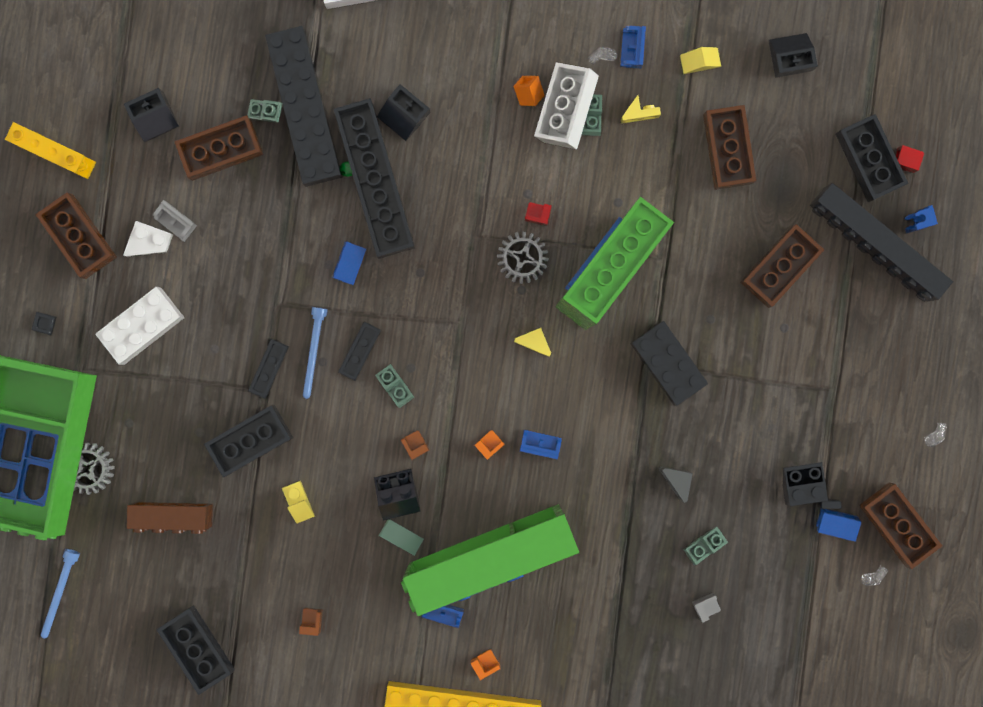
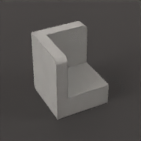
(706, 607)

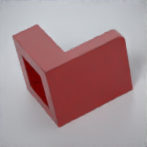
(909, 158)
(538, 213)

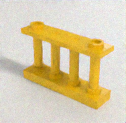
(50, 150)

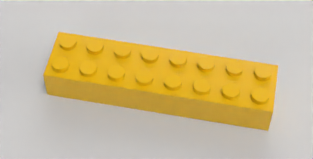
(415, 695)

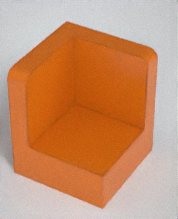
(529, 90)
(489, 444)
(485, 664)

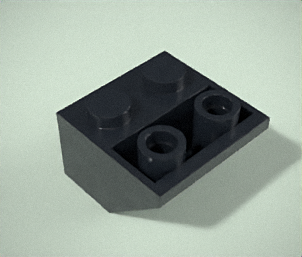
(792, 55)
(403, 112)
(151, 114)
(804, 484)
(396, 494)

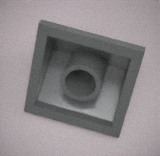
(678, 480)

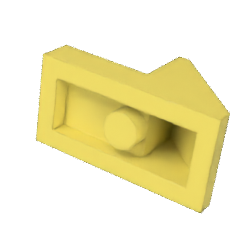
(635, 113)
(298, 502)

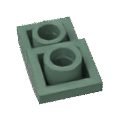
(264, 110)
(593, 120)
(394, 386)
(401, 537)
(705, 545)

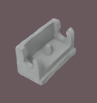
(174, 220)

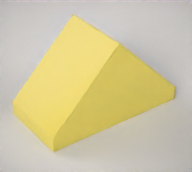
(700, 59)
(535, 341)

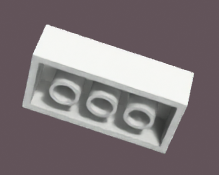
(566, 105)
(139, 325)

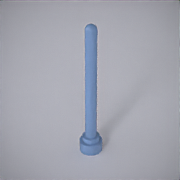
(318, 316)
(70, 557)

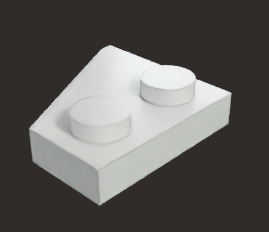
(147, 240)

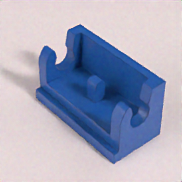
(633, 47)
(923, 219)
(349, 263)
(540, 444)
(838, 524)
(447, 615)

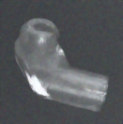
(603, 53)
(937, 436)
(871, 579)

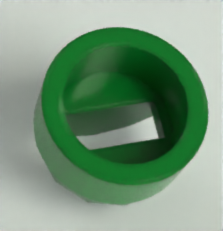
(346, 169)

